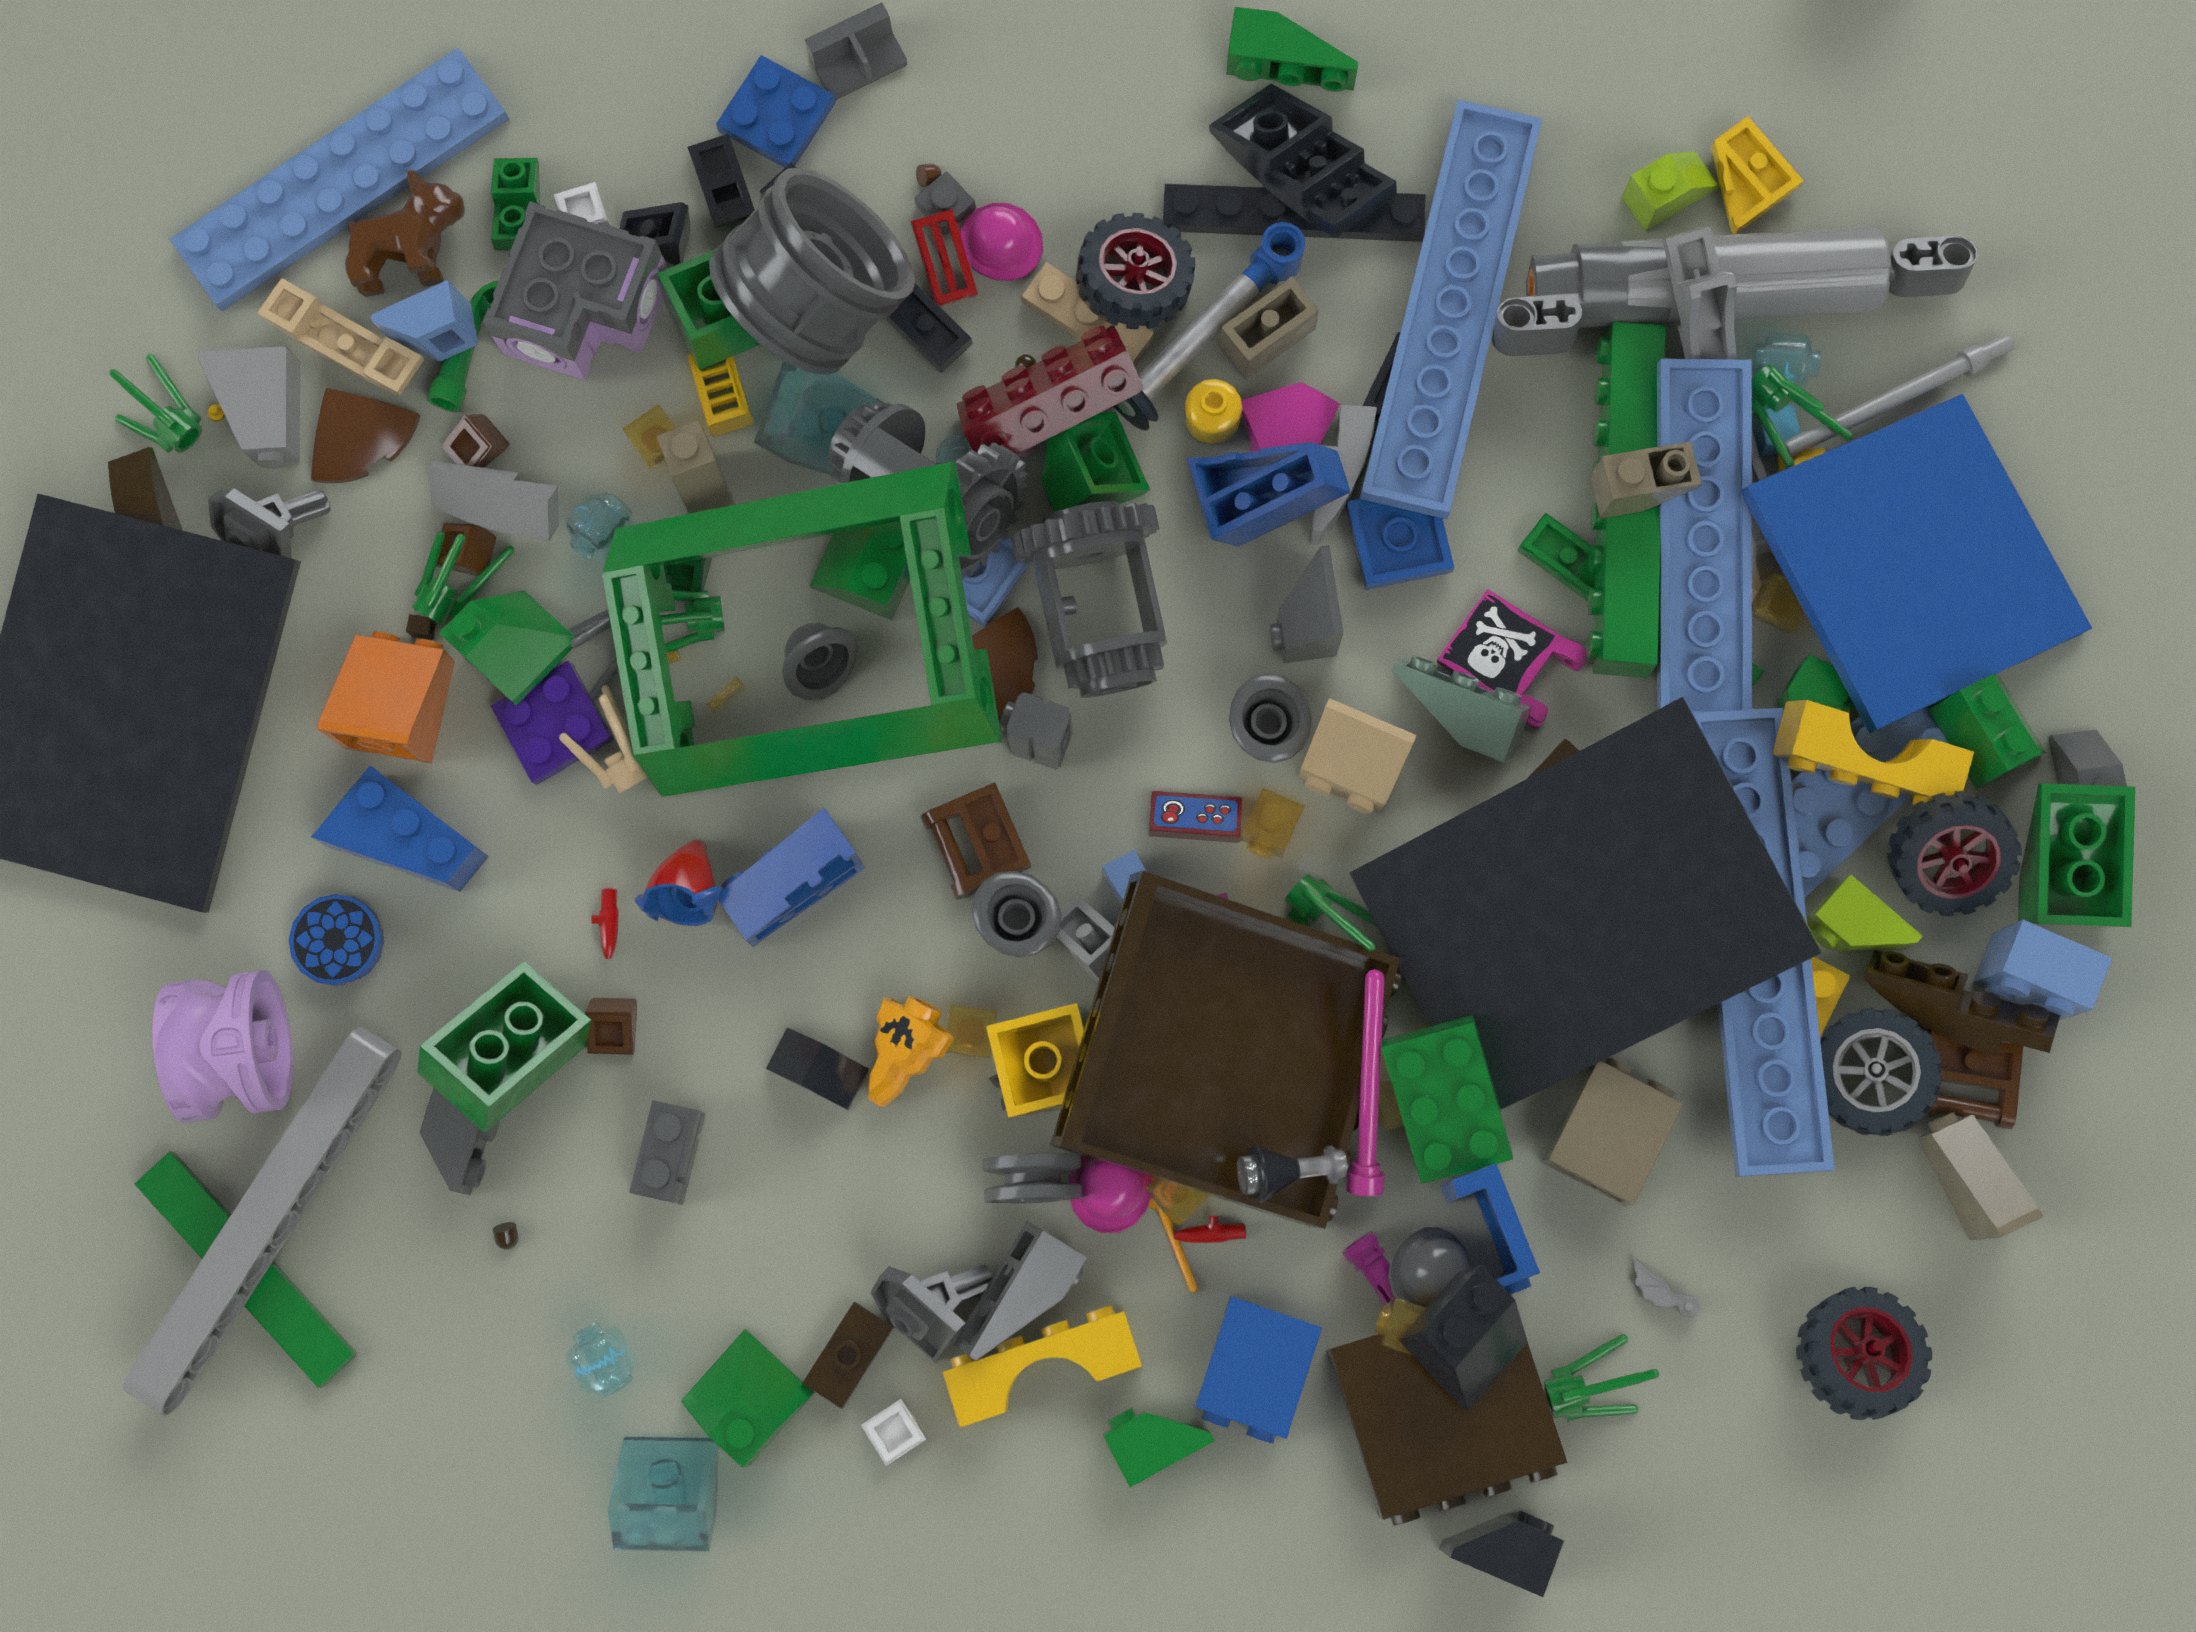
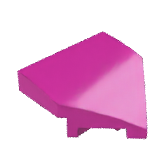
(1288, 416)

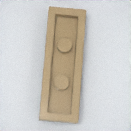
(1059, 301)

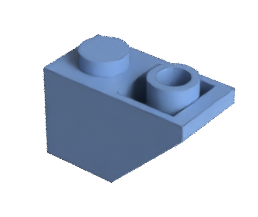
(430, 322)

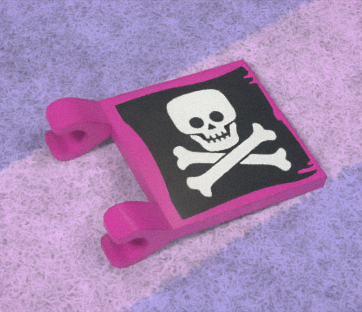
(1508, 650)

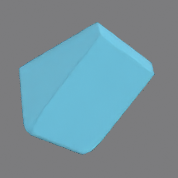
(1784, 422)

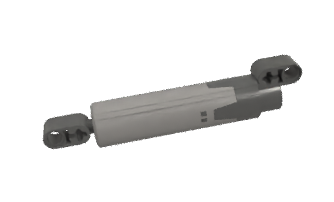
(1773, 274)

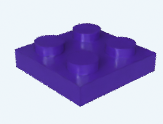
(552, 708)

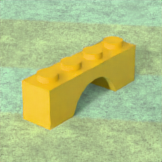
(1823, 739)
(983, 1386)

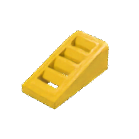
(728, 419)

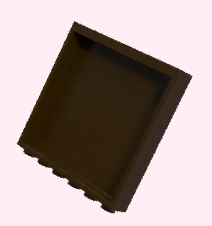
(1221, 1039)

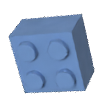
(2042, 969)

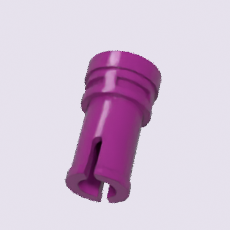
(1369, 1259)

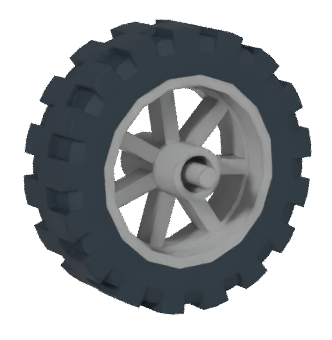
(1920, 1053)

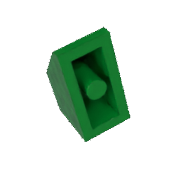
(1151, 1443)

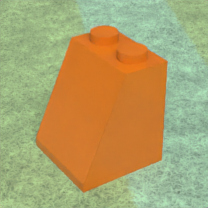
(389, 697)

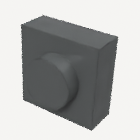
(944, 195)

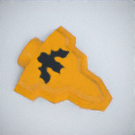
(904, 1046)

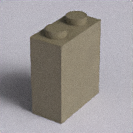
(1613, 1131)

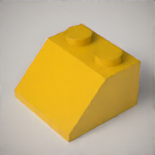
(1036, 1058)

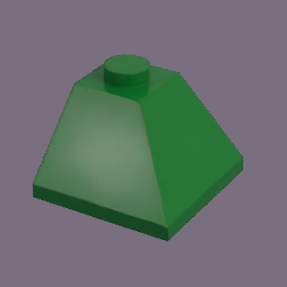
(1091, 465)
(509, 641)
(746, 1399)

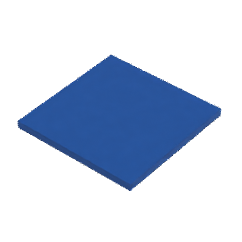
(1915, 561)

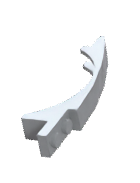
(1707, 332)

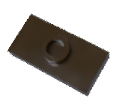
(848, 1355)

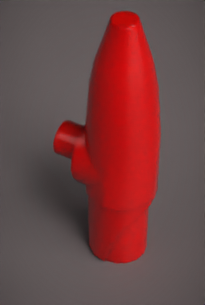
(608, 921)
(1211, 1232)

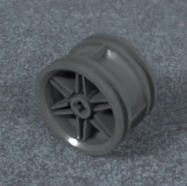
(811, 271)

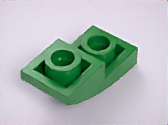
(512, 188)

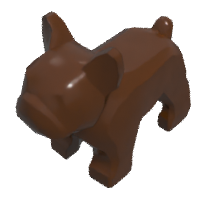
(403, 236)

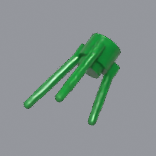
(1774, 392)
(174, 427)
(434, 596)
(702, 615)
(1314, 899)
(1569, 1394)

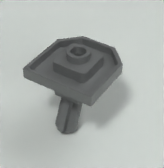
(265, 522)
(927, 1307)

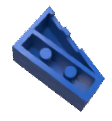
(1265, 488)
(397, 831)

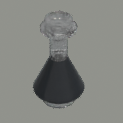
(1268, 1172)

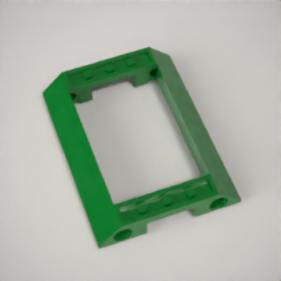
(956, 674)

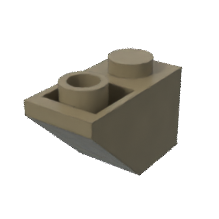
(1643, 478)

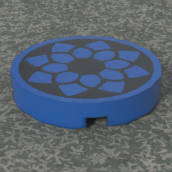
(336, 940)

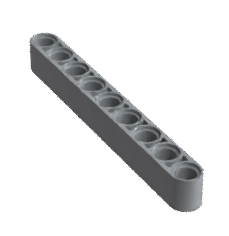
(262, 1221)

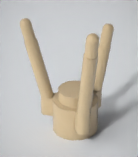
(623, 767)

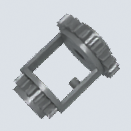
(891, 439)
(1085, 537)

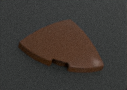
(357, 434)
(1010, 656)

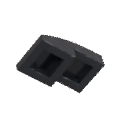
(721, 180)

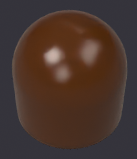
(927, 174)

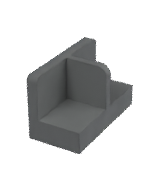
(856, 51)

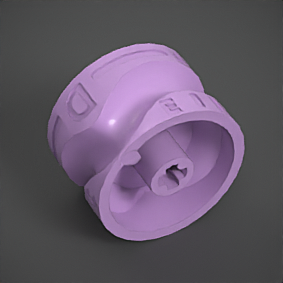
(222, 1045)

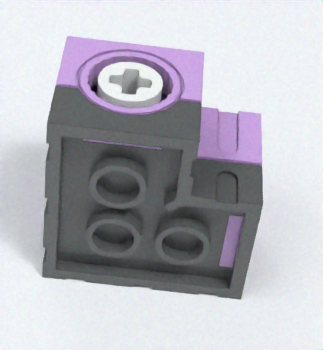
(573, 288)

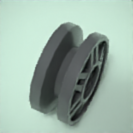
(1032, 1178)

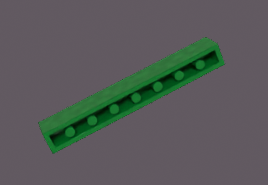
(1627, 544)

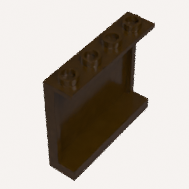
(1426, 1446)

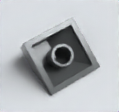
(1310, 615)

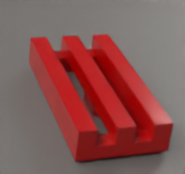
(955, 295)

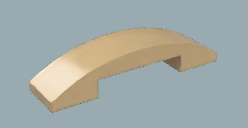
(339, 338)

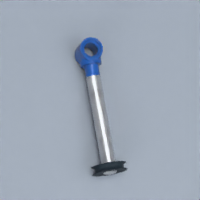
(1264, 269)

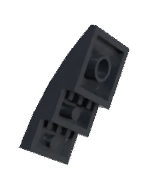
(1302, 159)

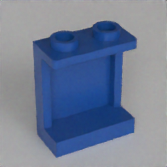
(1501, 1223)
(1257, 1370)

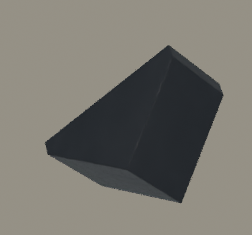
(817, 1068)

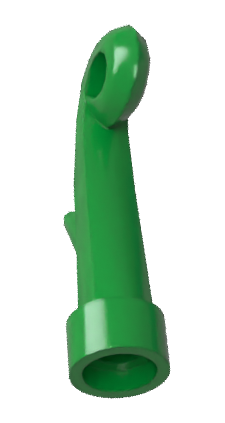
(448, 388)

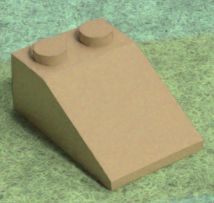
(1355, 757)

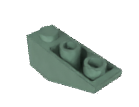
(1472, 715)

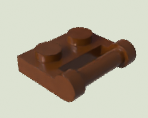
(989, 832)
(1982, 1070)

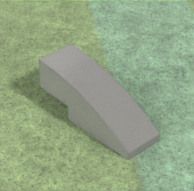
(1353, 440)
(495, 500)

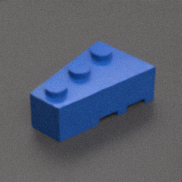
(789, 878)

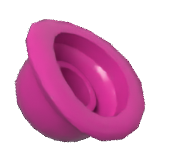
(1002, 241)
(1111, 1196)

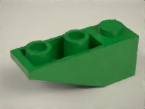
(1280, 50)

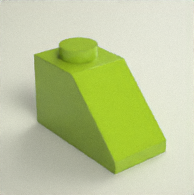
(1667, 187)
(1858, 920)

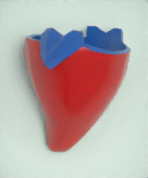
(682, 888)

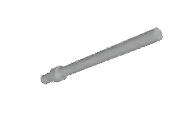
(1966, 362)

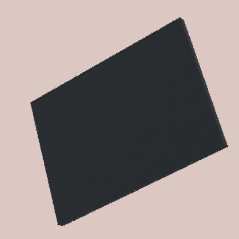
(132, 698)
(1588, 905)

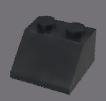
(1467, 1334)
(1509, 1549)

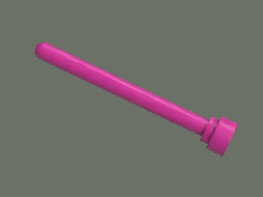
(1365, 1175)

